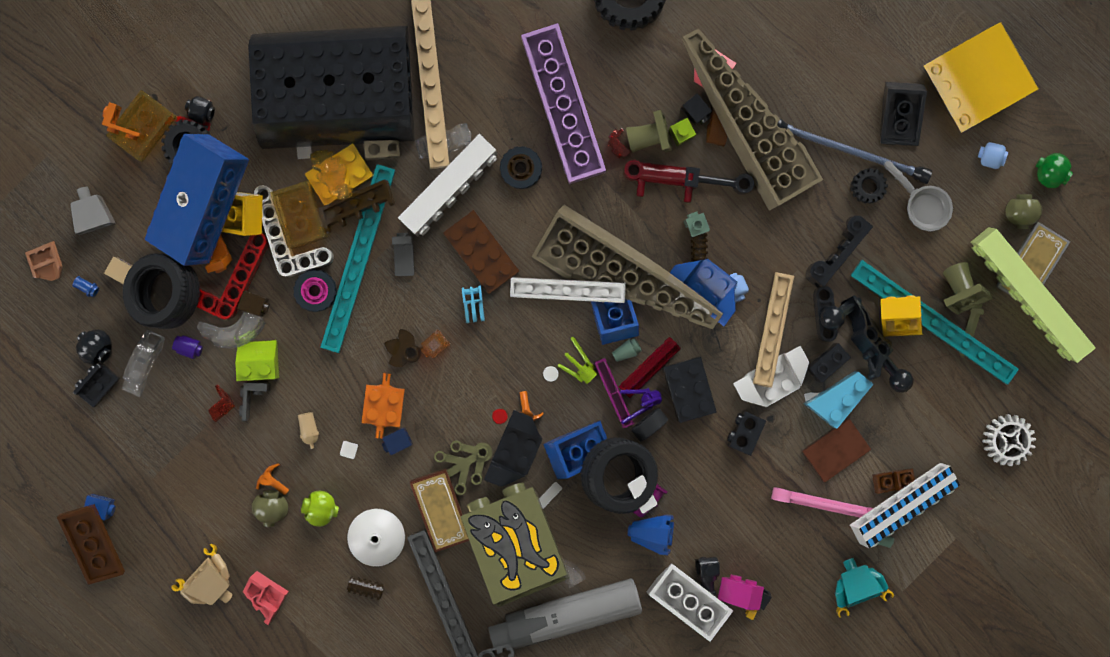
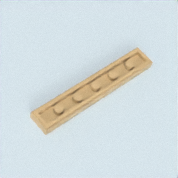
(773, 330)

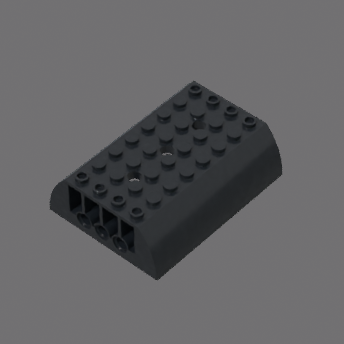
(337, 113)

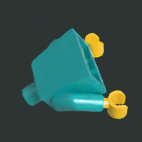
(859, 586)

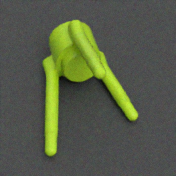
(586, 373)

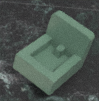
(696, 223)

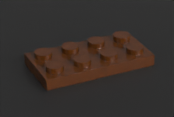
(481, 252)
(91, 544)

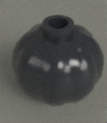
(94, 346)

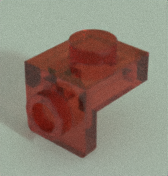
(619, 149)

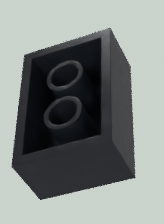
(689, 389)

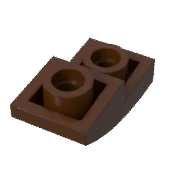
(715, 130)
(892, 480)

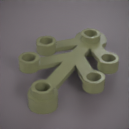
(463, 464)

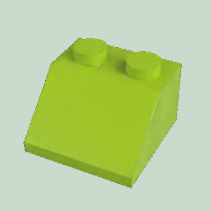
(257, 361)

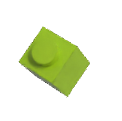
(682, 132)

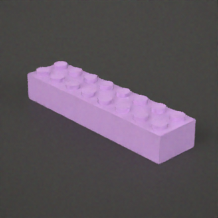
(563, 103)

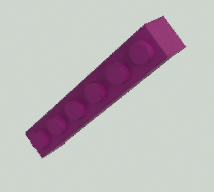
(613, 391)

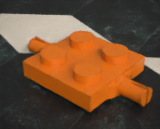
(383, 405)

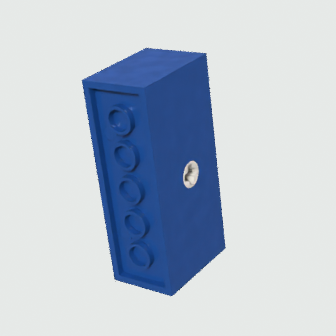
(196, 199)

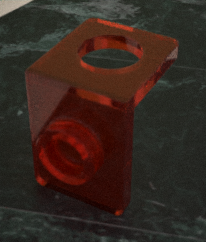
(223, 406)

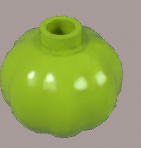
(319, 508)

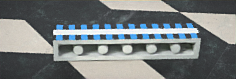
(905, 505)

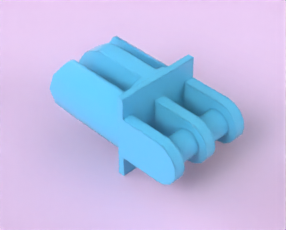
(472, 291)

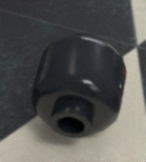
(200, 109)

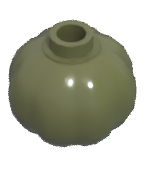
(1023, 211)
(269, 507)

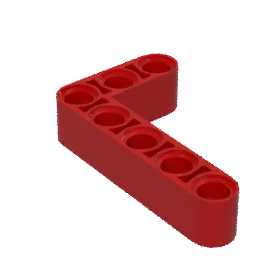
(235, 282)

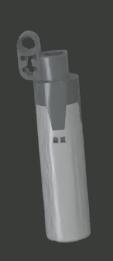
(565, 616)

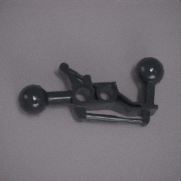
(868, 340)

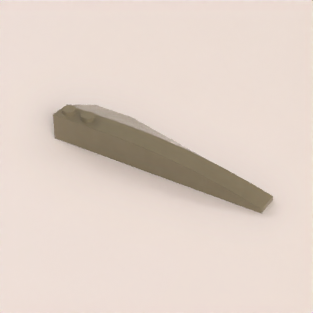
(768, 153)
(589, 253)

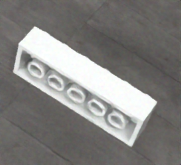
(449, 185)

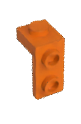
(111, 115)
(220, 257)

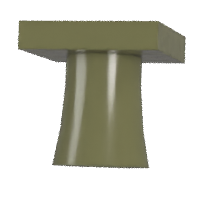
(651, 134)
(965, 293)

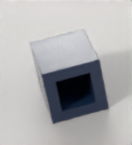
(396, 441)

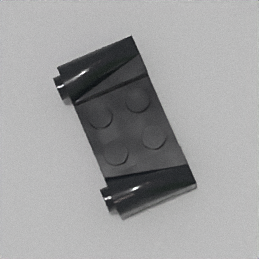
(820, 271)

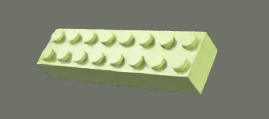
(1032, 294)

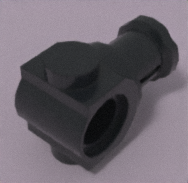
(707, 572)

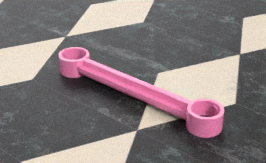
(817, 502)

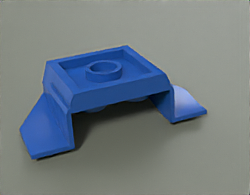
(711, 284)

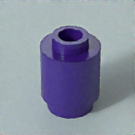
(187, 346)

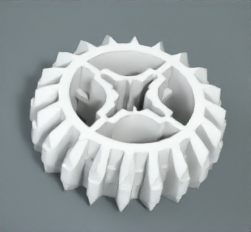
(1023, 449)

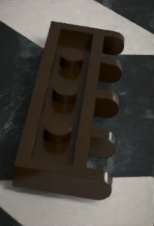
(356, 204)

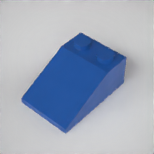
(615, 321)
(569, 450)

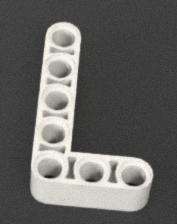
(275, 242)

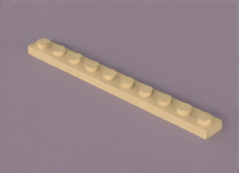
(430, 84)

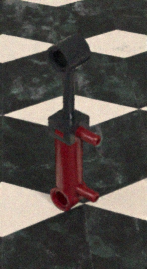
(680, 176)

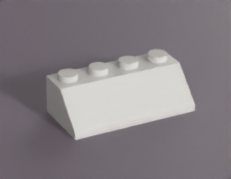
(689, 601)

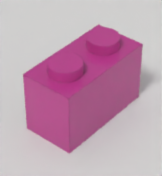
(741, 593)

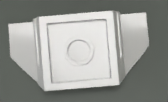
(788, 378)

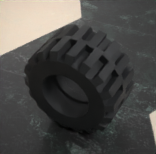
(175, 134)

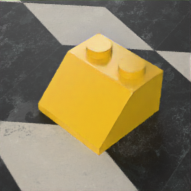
(901, 316)

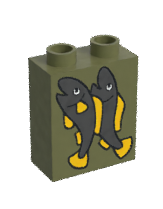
(513, 545)

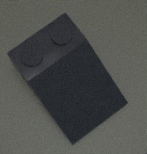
(902, 113)

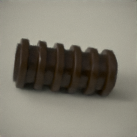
(699, 247)
(364, 587)

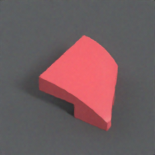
(265, 595)

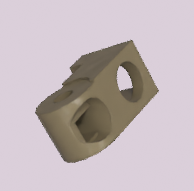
(381, 149)

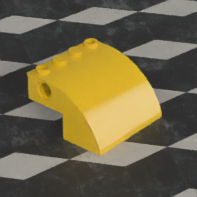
(981, 77)

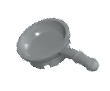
(928, 206)

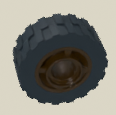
(527, 178)

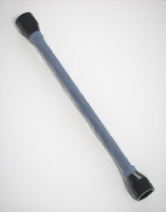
(918, 173)

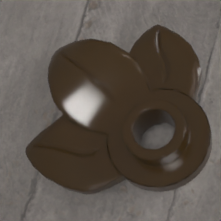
(400, 347)

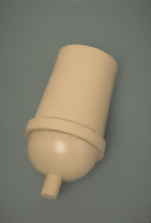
(308, 428)

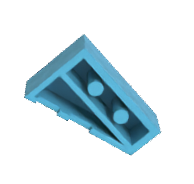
(840, 399)

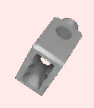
(90, 212)

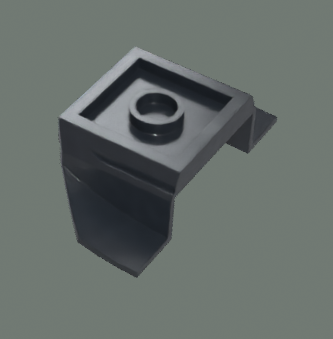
(515, 450)

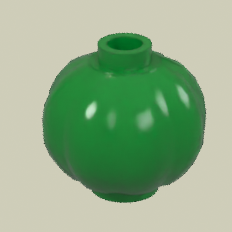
(1054, 170)

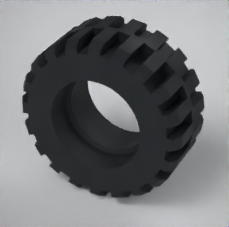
(629, 17)

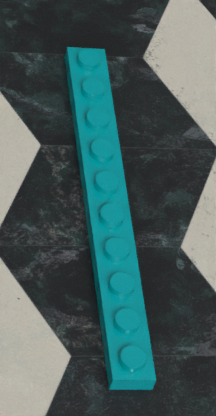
(355, 269)
(938, 325)

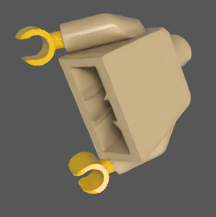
(207, 582)

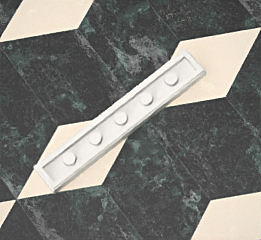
(568, 290)

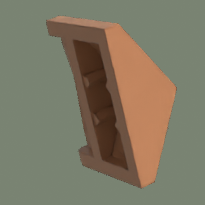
(45, 262)

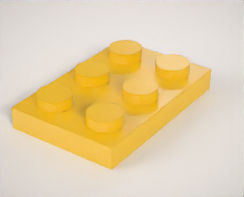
(356, 174)

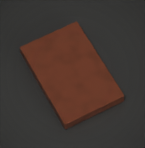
(836, 450)

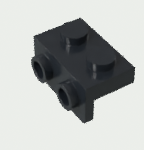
(96, 384)

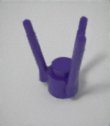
(649, 399)

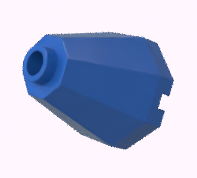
(653, 533)

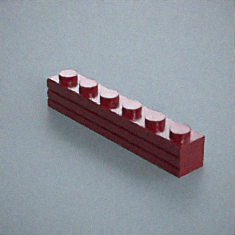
(650, 366)

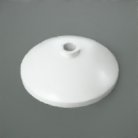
(380, 524)

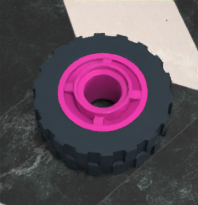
(306, 299)

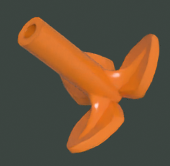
(525, 406)
(267, 480)

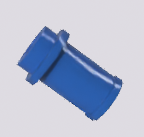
(90, 289)

